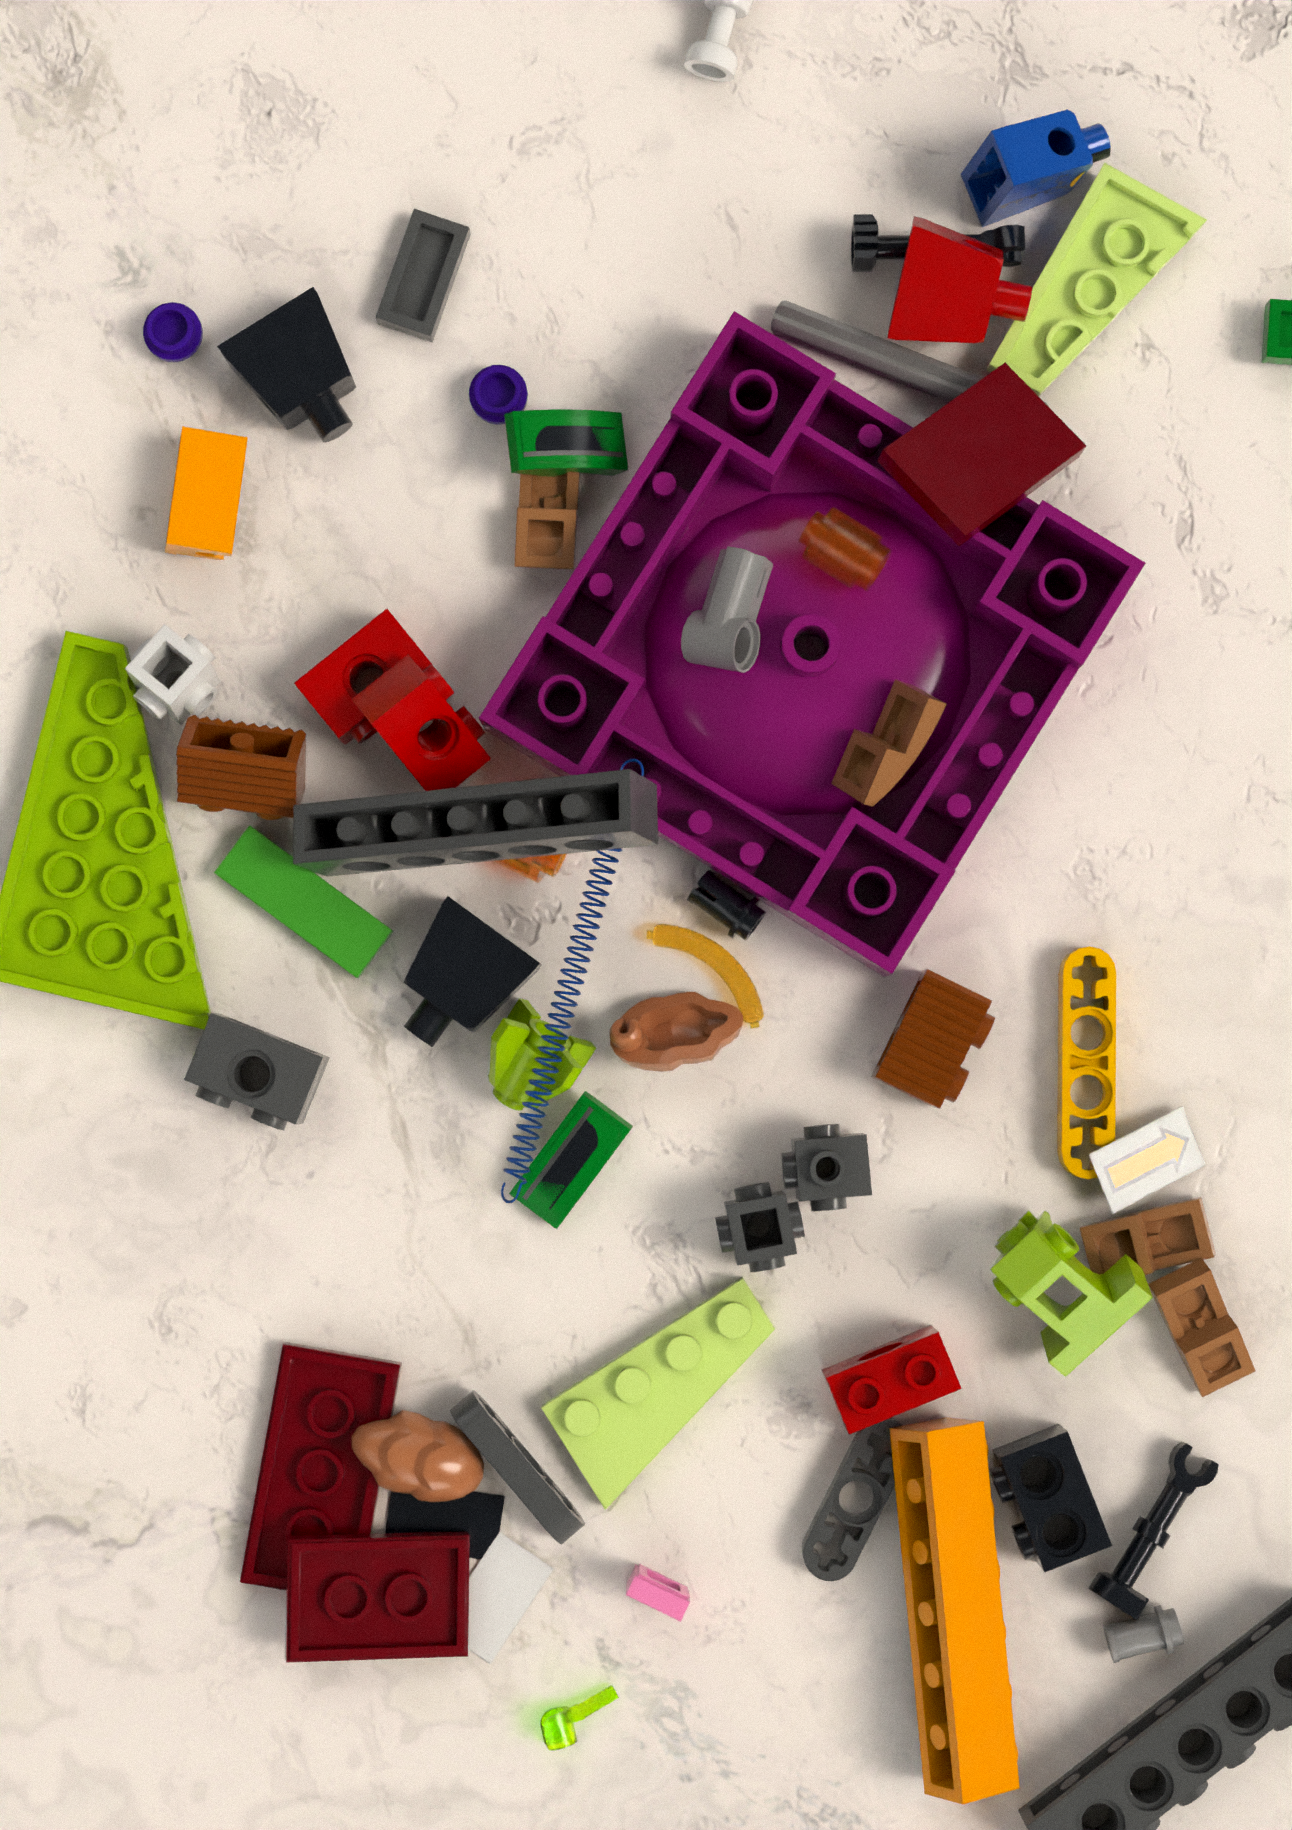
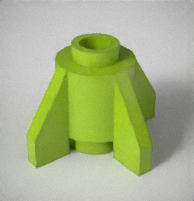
(514, 1054)

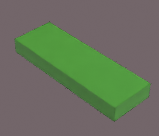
(304, 902)

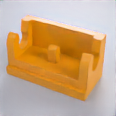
(206, 494)

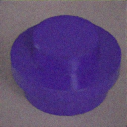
(173, 332)
(497, 392)

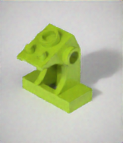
(1039, 1254)

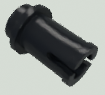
(728, 907)

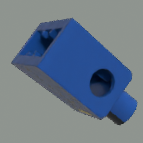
(1031, 164)

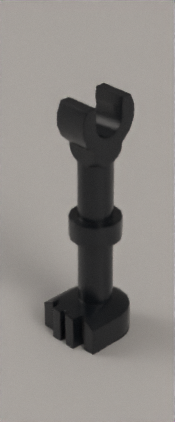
(869, 247)
(1151, 1532)

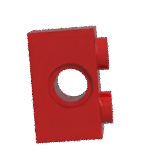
(331, 681)
(406, 700)
(891, 1379)

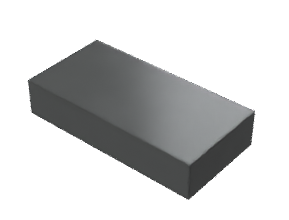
(423, 275)

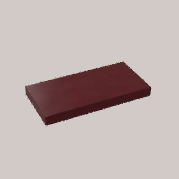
(308, 1466)

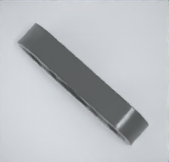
(517, 1467)
(823, 1531)

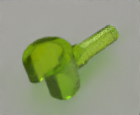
(558, 1722)

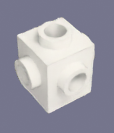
(162, 661)

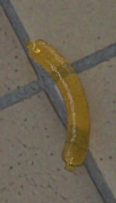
(719, 960)

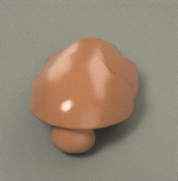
(674, 1031)
(419, 1457)

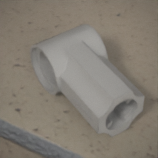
(726, 627)

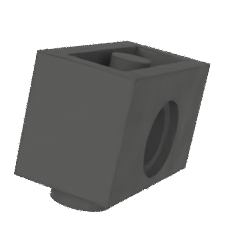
(226, 1048)

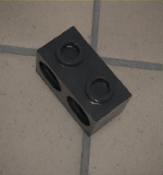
(1061, 1492)

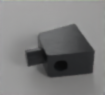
(295, 366)
(463, 973)

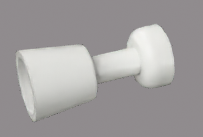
(712, 57)

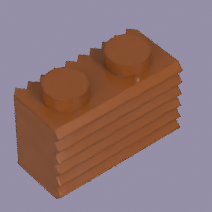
(241, 767)
(934, 1039)

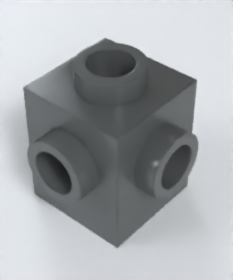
(850, 1171)
(764, 1251)

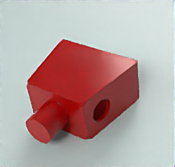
(952, 288)

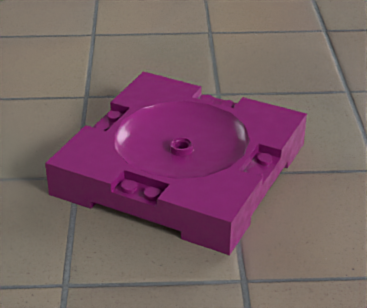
(755, 752)

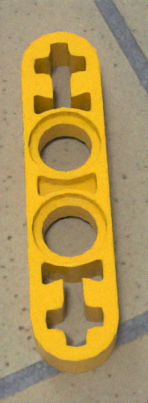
(1077, 1062)

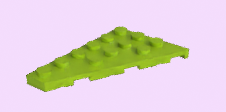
(92, 867)

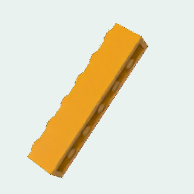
(954, 1609)

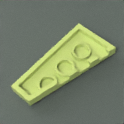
(1099, 266)
(647, 1394)

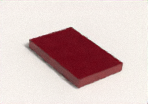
(981, 453)
(377, 1596)

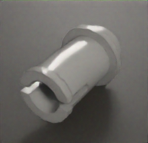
(1144, 1635)

